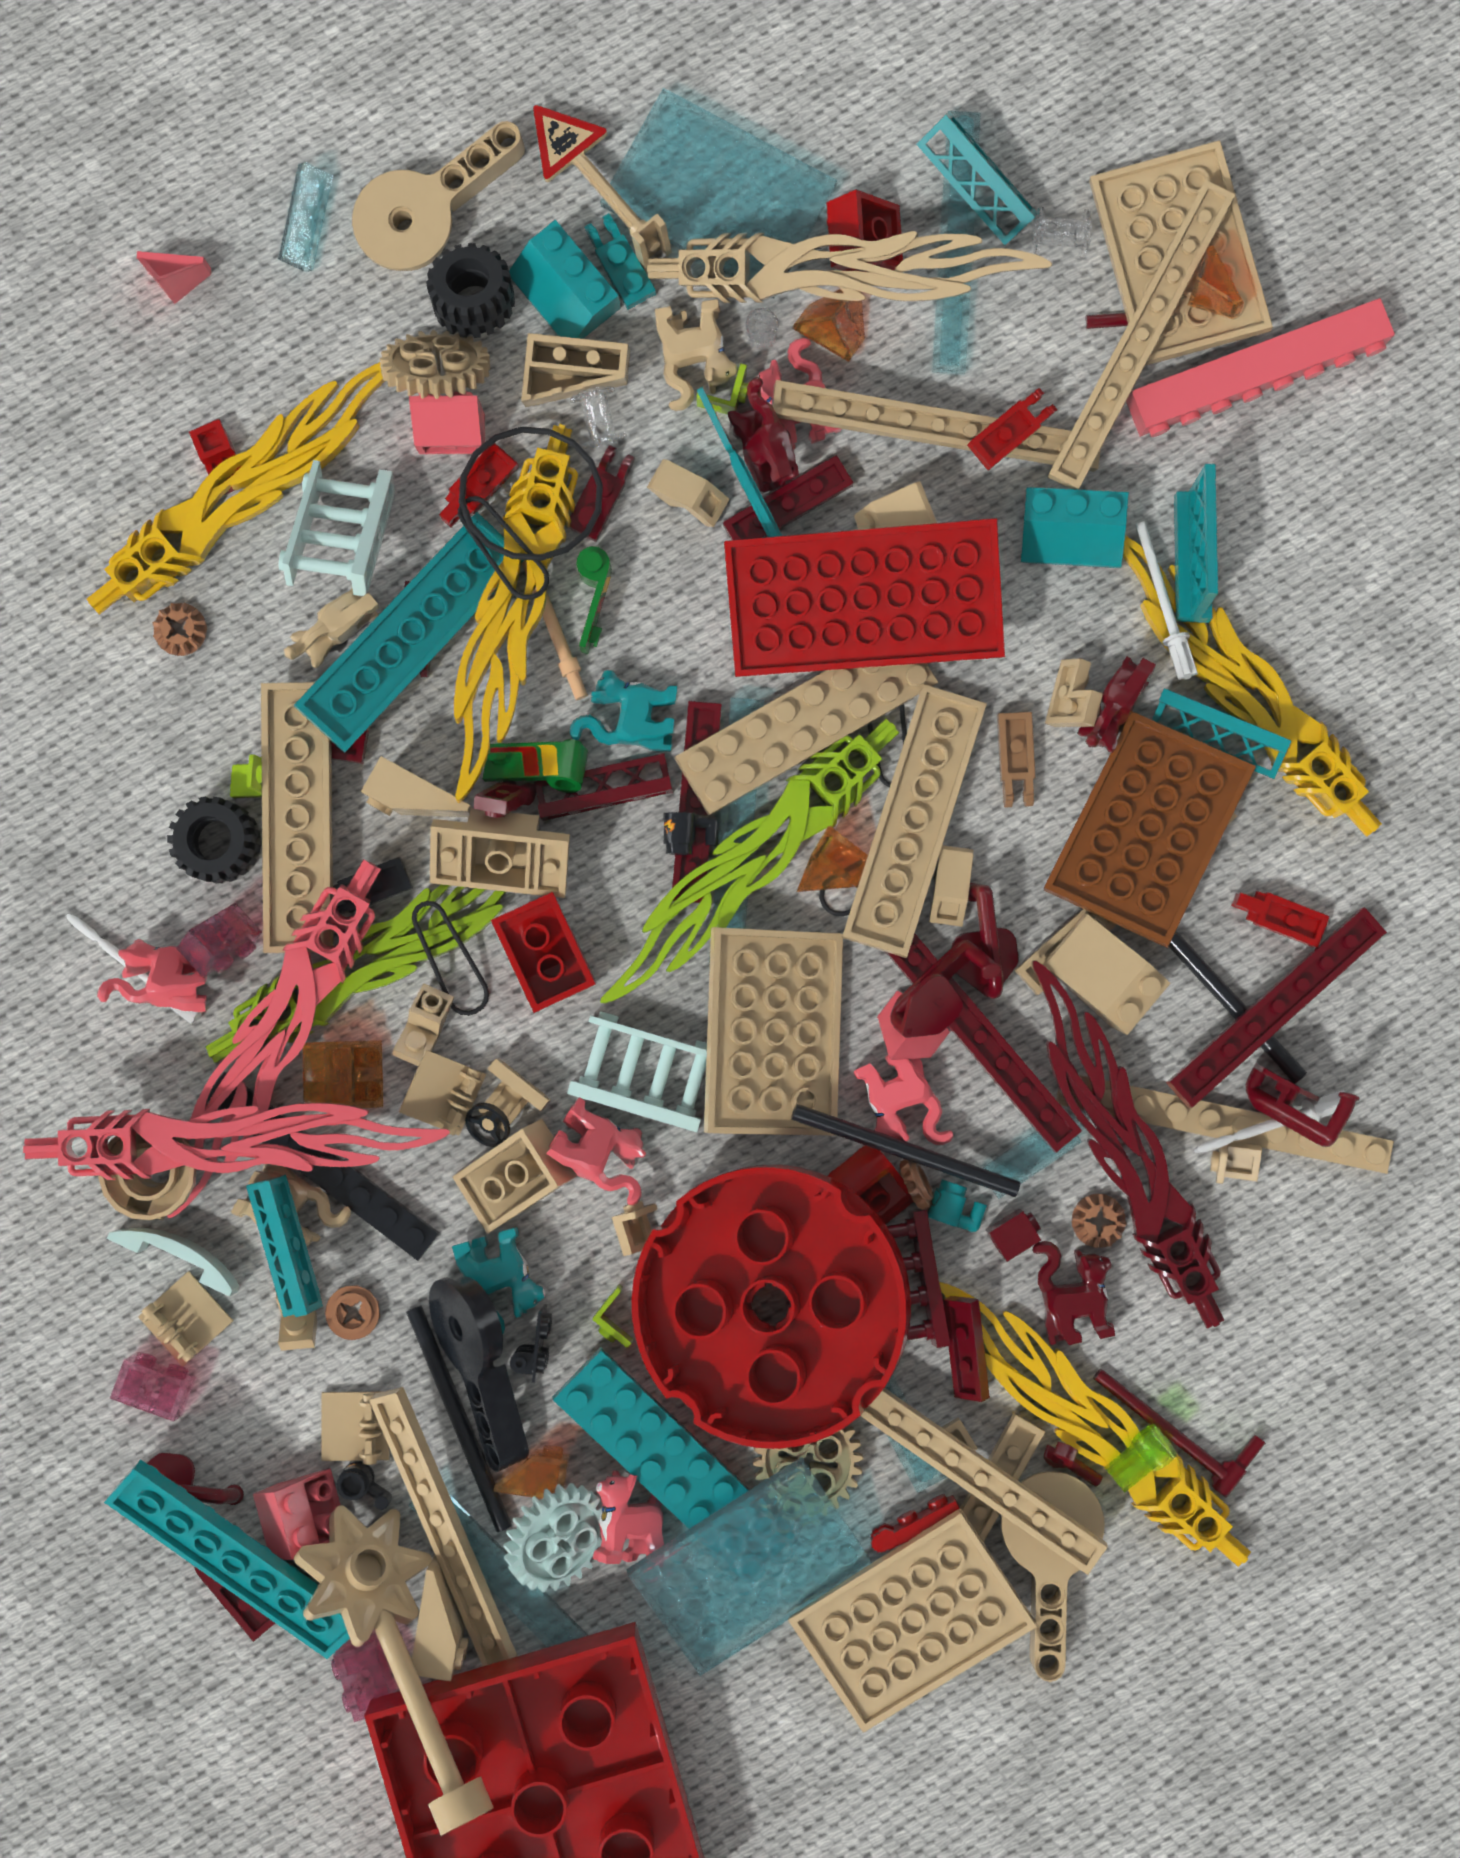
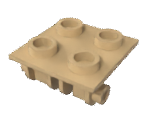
(442, 1092)
(185, 1318)
(351, 1428)

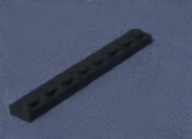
(358, 1193)

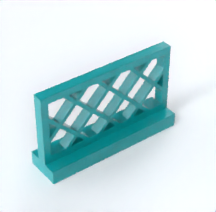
(1196, 548)

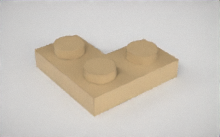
(1069, 701)

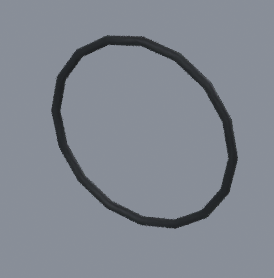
(522, 556)

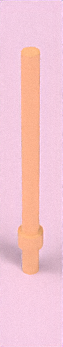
(568, 664)

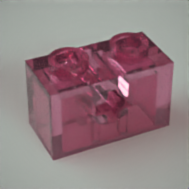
(219, 941)
(135, 1390)
(369, 1662)

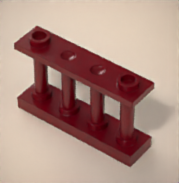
(929, 1292)

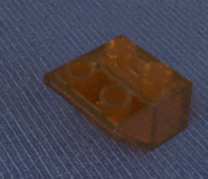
(343, 1073)

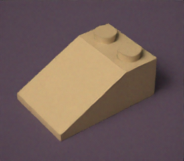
(401, 791)
(1106, 974)
(512, 1176)
(440, 1629)

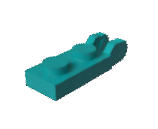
(621, 264)

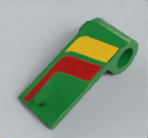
(595, 572)
(556, 762)

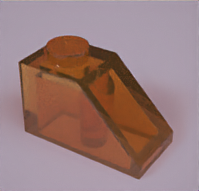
(537, 1472)

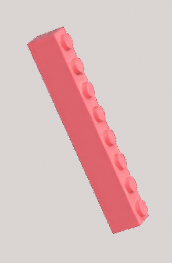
(1259, 368)

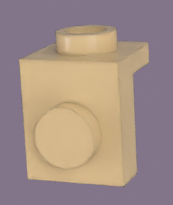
(1236, 1161)
(633, 1227)

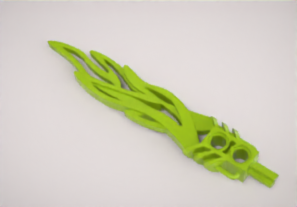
(802, 824)
(407, 952)

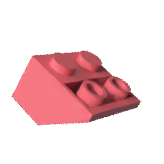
(447, 423)
(297, 1512)

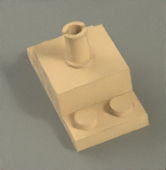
(499, 854)

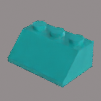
(563, 283)
(1074, 527)

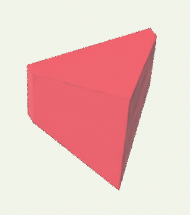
(175, 272)
(906, 1048)

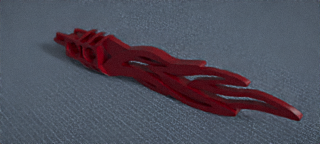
(1163, 1197)

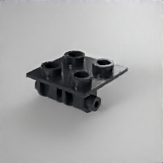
(534, 1358)

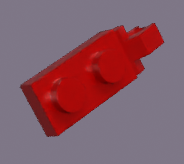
(484, 479)
(1283, 917)

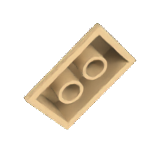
(898, 508)

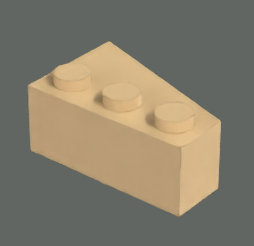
(566, 365)

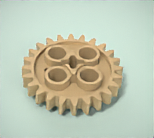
(435, 364)
(839, 1477)

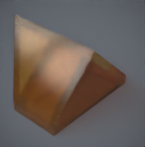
(1214, 288)
(834, 325)
(833, 864)

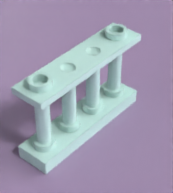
(365, 545)
(620, 1094)

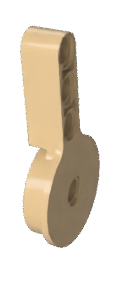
(427, 202)
(1048, 1567)

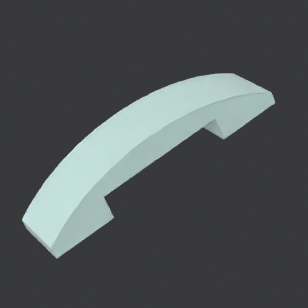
(215, 1273)

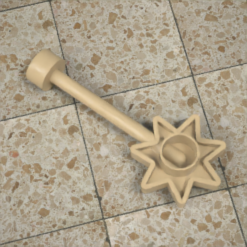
(365, 1581)

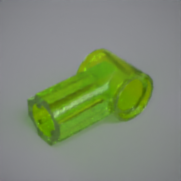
(1148, 1452)

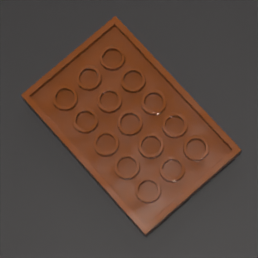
(1149, 829)

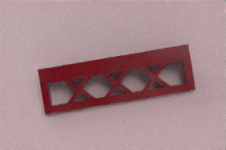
(609, 797)

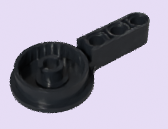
(472, 1341)

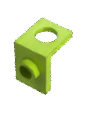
(738, 395)
(247, 779)
(607, 1327)

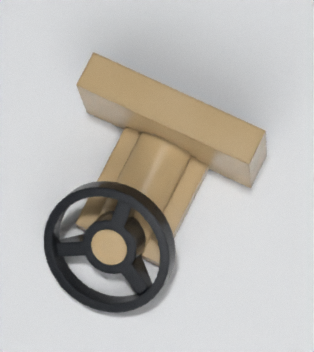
(503, 1104)

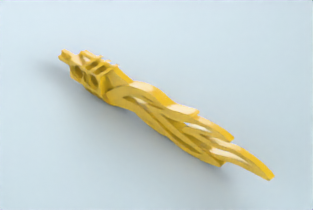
(263, 483)
(491, 614)
(1223, 682)
(1074, 1429)

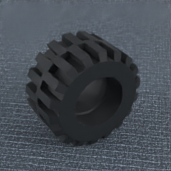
(465, 269)
(187, 833)

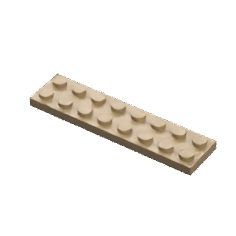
(795, 729)
(294, 815)
(914, 821)

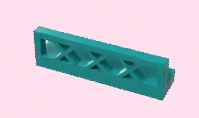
(986, 169)
(1227, 722)
(284, 1246)

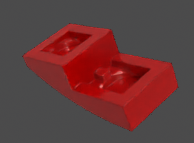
(213, 445)

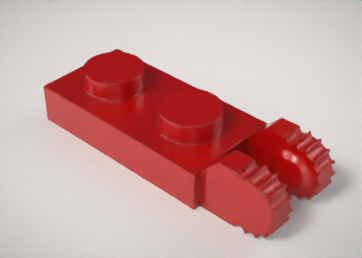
(1009, 431)
(912, 1523)

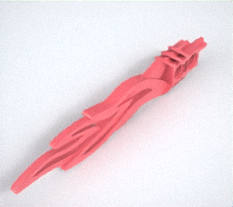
(313, 988)
(169, 1153)

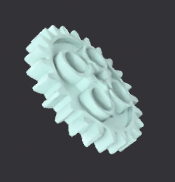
(555, 1537)

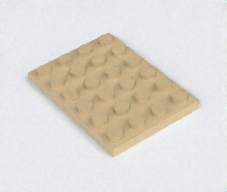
(1139, 219)
(772, 1029)
(912, 1620)

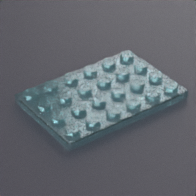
(717, 180)
(749, 1566)

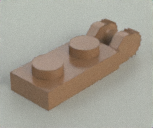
(1016, 755)

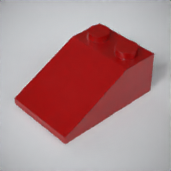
(543, 952)

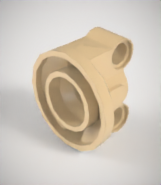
(143, 1197)

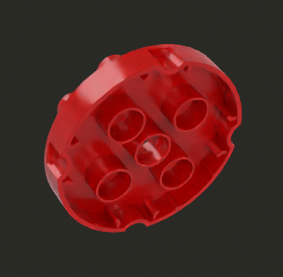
(831, 1348)

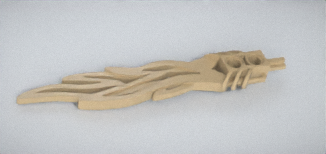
(781, 256)

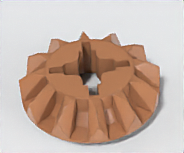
(194, 626)
(917, 1183)
(1088, 1208)
(336, 1312)

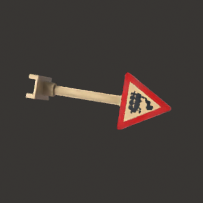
(563, 143)

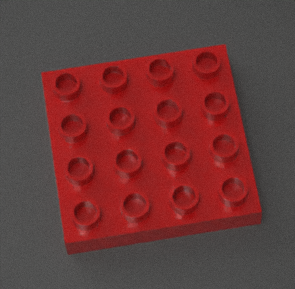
(563, 1748)

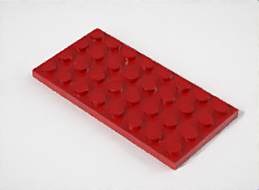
(865, 598)

